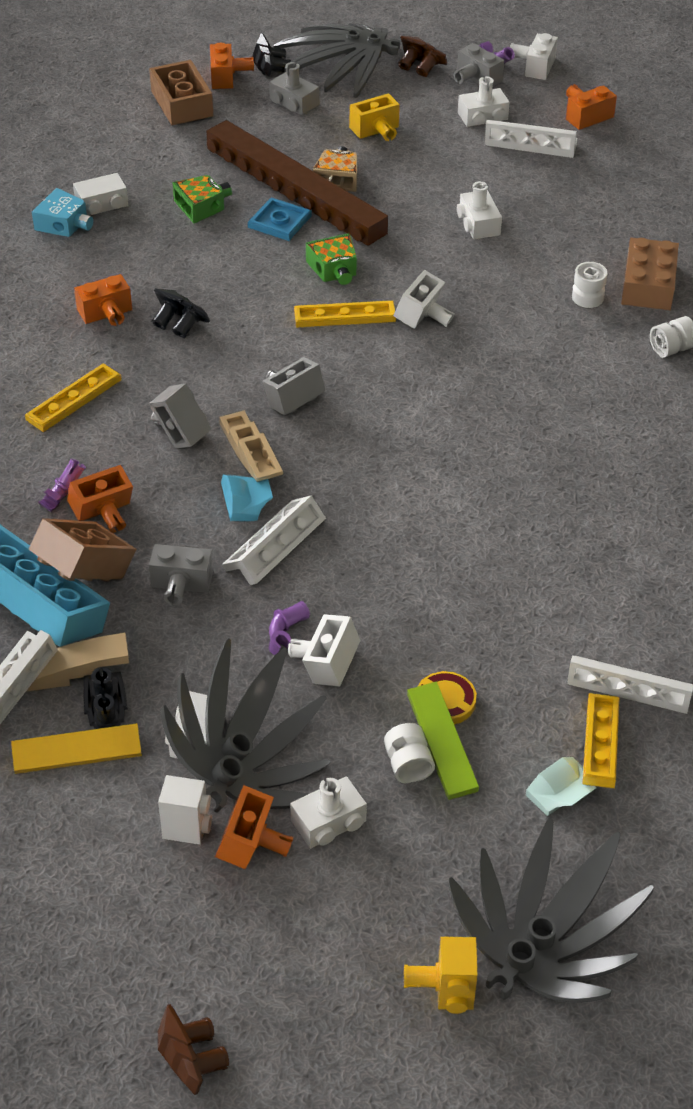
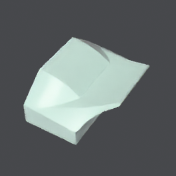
(558, 786)

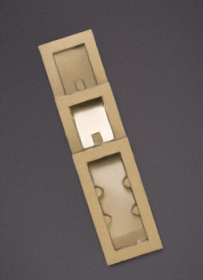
(250, 446)
(81, 660)

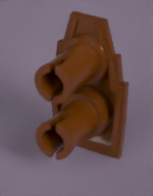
(417, 49)
(176, 1047)

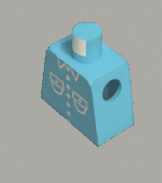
(61, 214)

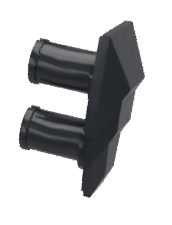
(268, 57)
(172, 304)
(104, 698)

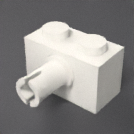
(538, 56)
(483, 105)
(479, 212)
(421, 301)
(329, 651)
(328, 812)

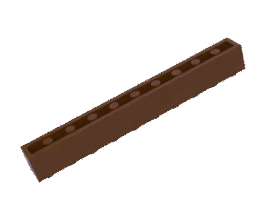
(298, 182)

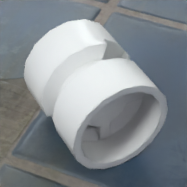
(589, 284)
(672, 336)
(409, 753)

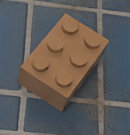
(181, 92)
(650, 273)
(81, 550)

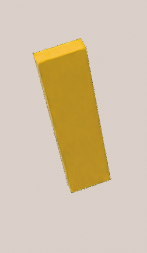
(344, 313)
(73, 397)
(601, 741)
(76, 748)

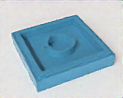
(280, 219)

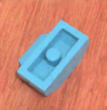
(245, 496)

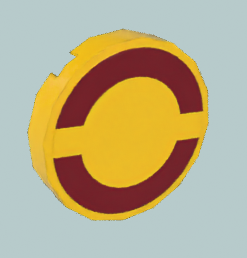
(457, 693)

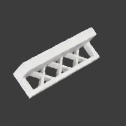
(531, 138)
(276, 539)
(23, 667)
(630, 684)

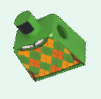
(200, 197)
(333, 258)

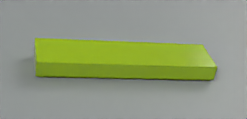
(443, 741)

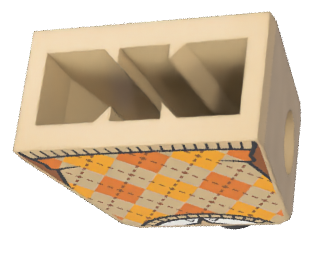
(338, 167)

